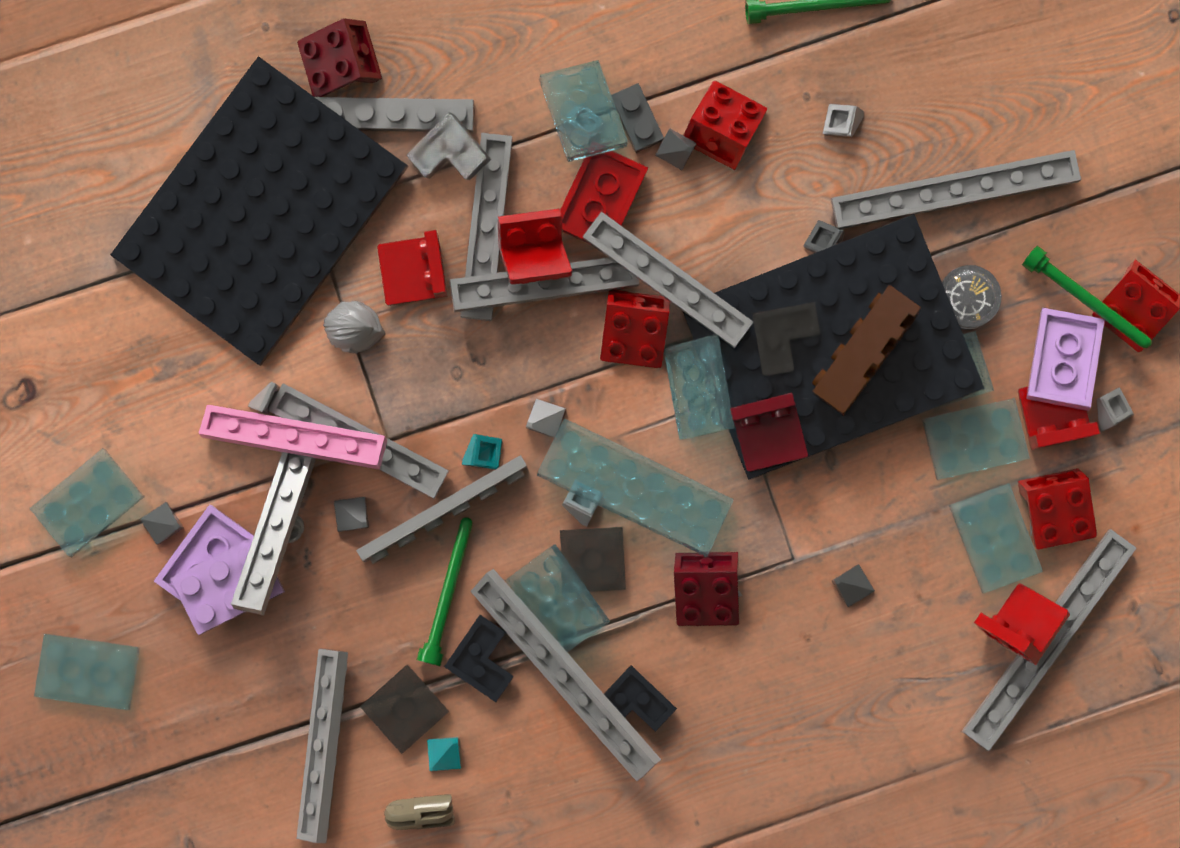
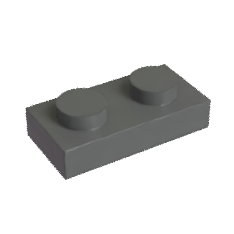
(637, 118)

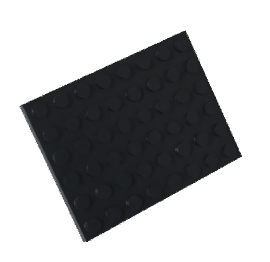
(259, 210)
(920, 373)

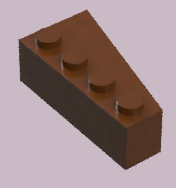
(866, 350)

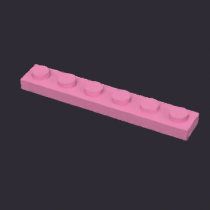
(293, 436)

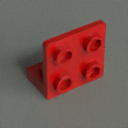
(724, 124)
(533, 246)
(412, 269)
(1142, 301)
(635, 329)
(1054, 424)
(1059, 508)
(1025, 623)

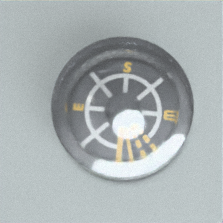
(973, 295)

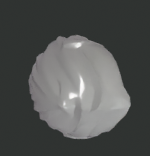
(353, 327)

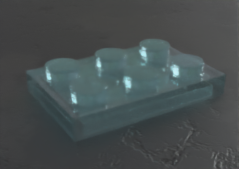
(583, 110)
(698, 387)
(975, 439)
(86, 502)
(995, 538)
(558, 598)
(86, 671)

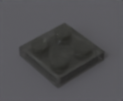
(596, 557)
(404, 708)

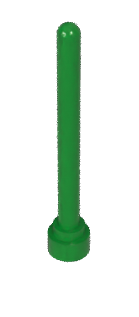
(759, 10)
(1039, 262)
(431, 651)

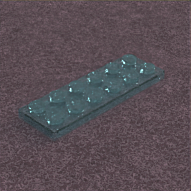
(635, 487)

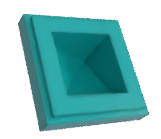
(483, 452)
(444, 754)

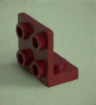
(339, 56)
(769, 432)
(706, 589)

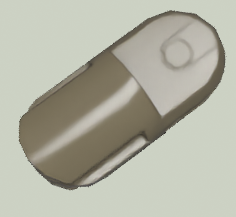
(420, 812)

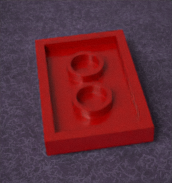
(603, 185)

